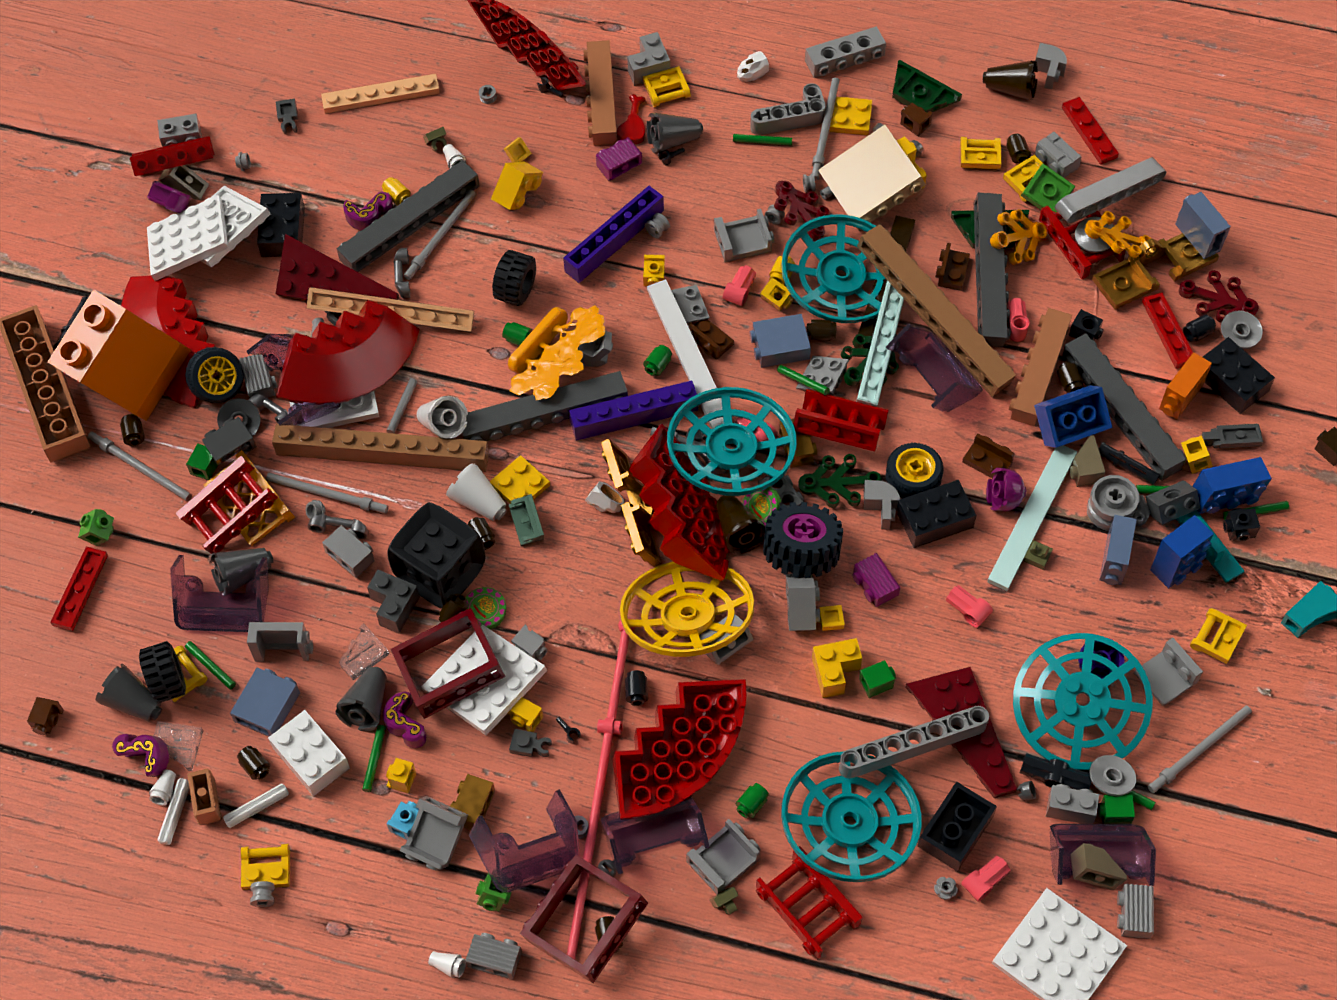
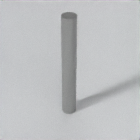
(402, 406)

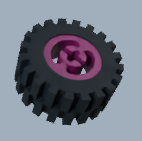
(802, 552)

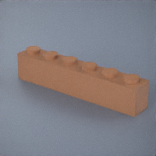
(601, 93)
(1041, 365)

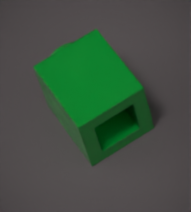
(201, 463)
(877, 678)
(1116, 809)

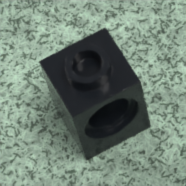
(1086, 320)

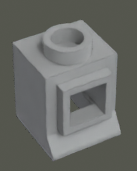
(530, 643)

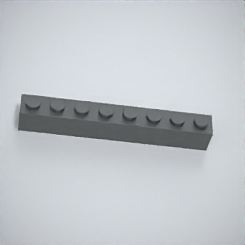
(408, 217)
(990, 271)
(1125, 408)
(528, 413)

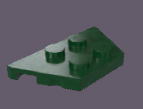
(921, 89)
(965, 222)

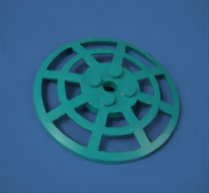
(827, 267)
(731, 434)
(1071, 711)
(860, 809)

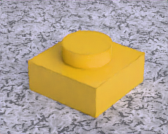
(517, 150)
(831, 618)

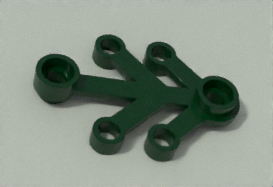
(857, 372)
(835, 481)

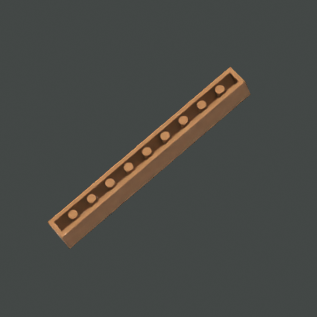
(936, 310)
(379, 447)

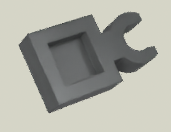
(287, 113)
(526, 743)

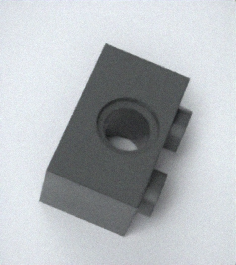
(1173, 502)

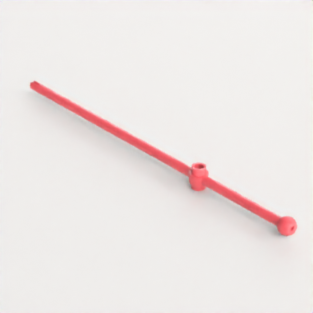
(609, 728)

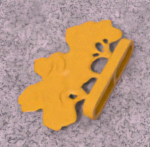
(557, 358)

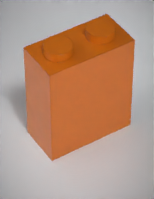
(1185, 386)

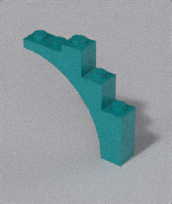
(1313, 609)

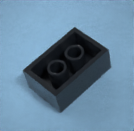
(286, 218)
(1236, 375)
(936, 513)
(956, 826)

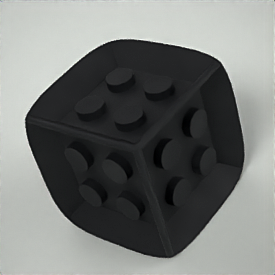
(436, 554)

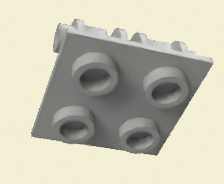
(691, 303)
(825, 371)

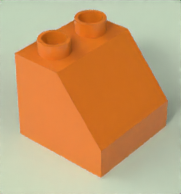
(119, 355)

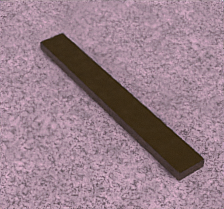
(901, 233)

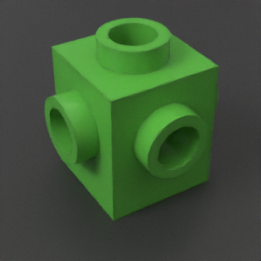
(96, 527)
(490, 896)

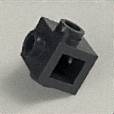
(1241, 524)

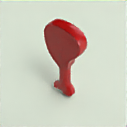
(634, 126)

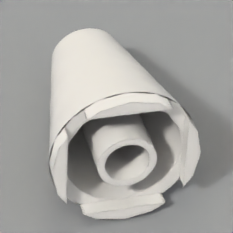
(444, 416)
(477, 493)

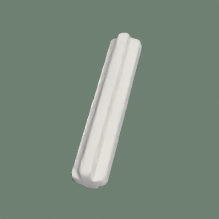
(255, 805)
(174, 811)

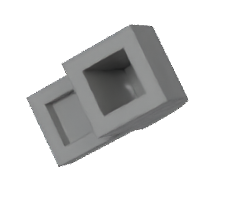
(1051, 61)
(596, 352)
(883, 497)

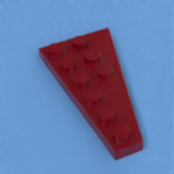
(306, 268)

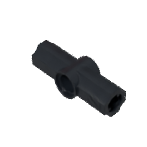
(1055, 772)

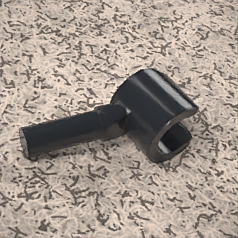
(545, 87)
(666, 161)
(568, 730)

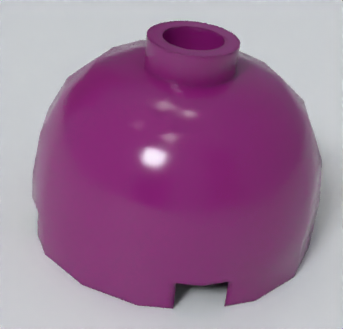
(1005, 490)

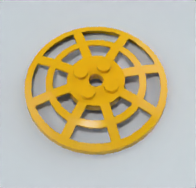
(682, 604)

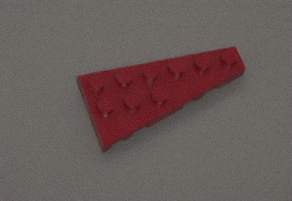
(951, 694)

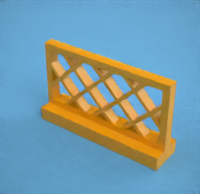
(278, 507)

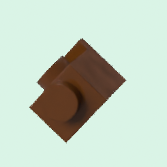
(915, 119)
(44, 715)

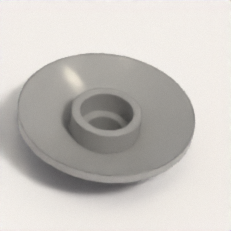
(1088, 243)
(1244, 323)
(1113, 768)

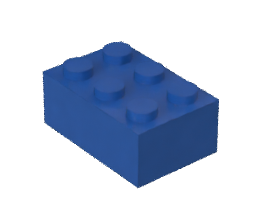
(1073, 416)
(1231, 485)
(1182, 552)

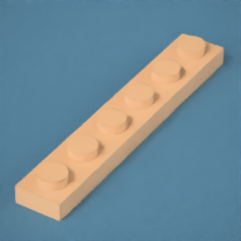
(380, 93)

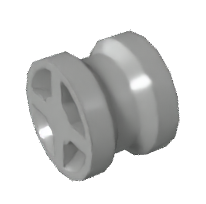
(657, 225)
(262, 894)

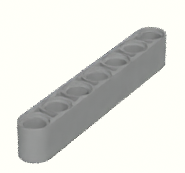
(1110, 190)
(906, 749)

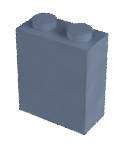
(1202, 225)
(780, 340)
(1117, 550)
(265, 702)

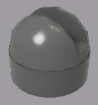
(1027, 790)
(610, 864)

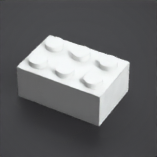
(309, 752)

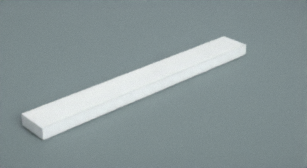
(684, 345)

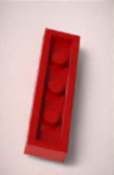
(1090, 130)
(1168, 329)
(79, 589)

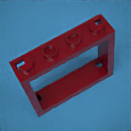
(459, 687)
(611, 938)

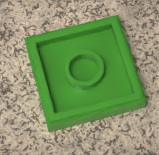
(1046, 188)

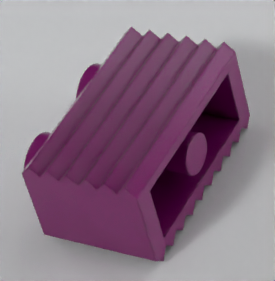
(618, 158)
(876, 580)

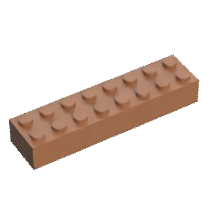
(43, 384)

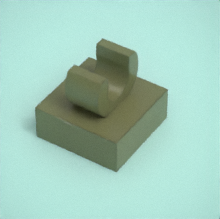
(435, 136)
(1038, 554)
(725, 899)

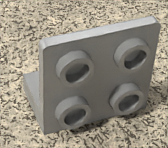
(1171, 672)

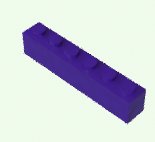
(613, 234)
(630, 410)

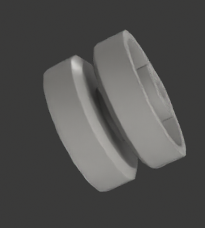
(1112, 497)

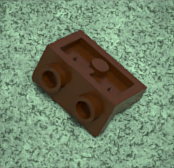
(953, 268)
(710, 338)
(987, 455)

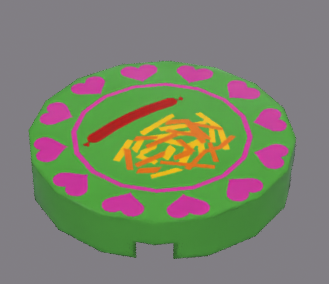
(762, 503)
(487, 606)

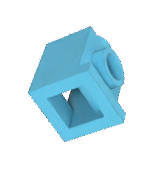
(400, 826)

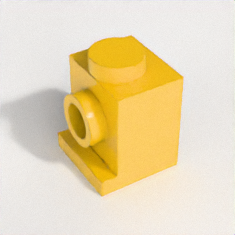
(653, 269)
(771, 290)
(1196, 454)
(526, 714)
(401, 775)

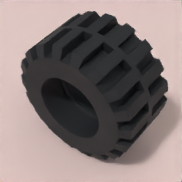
(514, 277)
(162, 672)

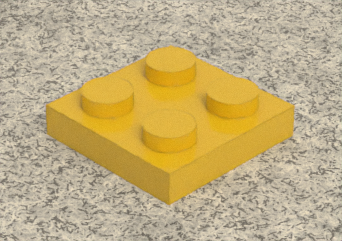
(851, 116)
(519, 480)

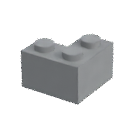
(650, 60)
(801, 602)

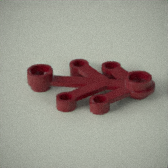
(786, 190)
(1220, 298)

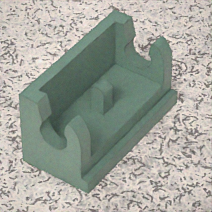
(526, 520)

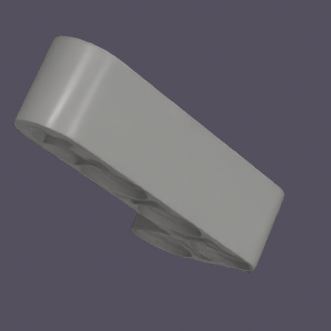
(790, 115)

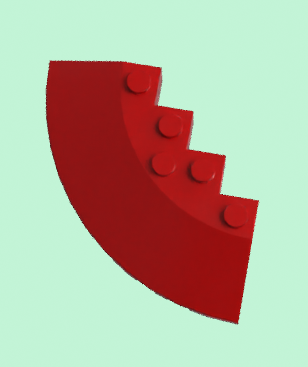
(527, 43)
(165, 307)
(347, 357)
(681, 509)
(683, 748)

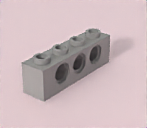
(845, 52)

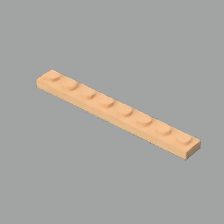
(413, 312)

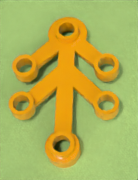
(1096, 229)
(1036, 231)

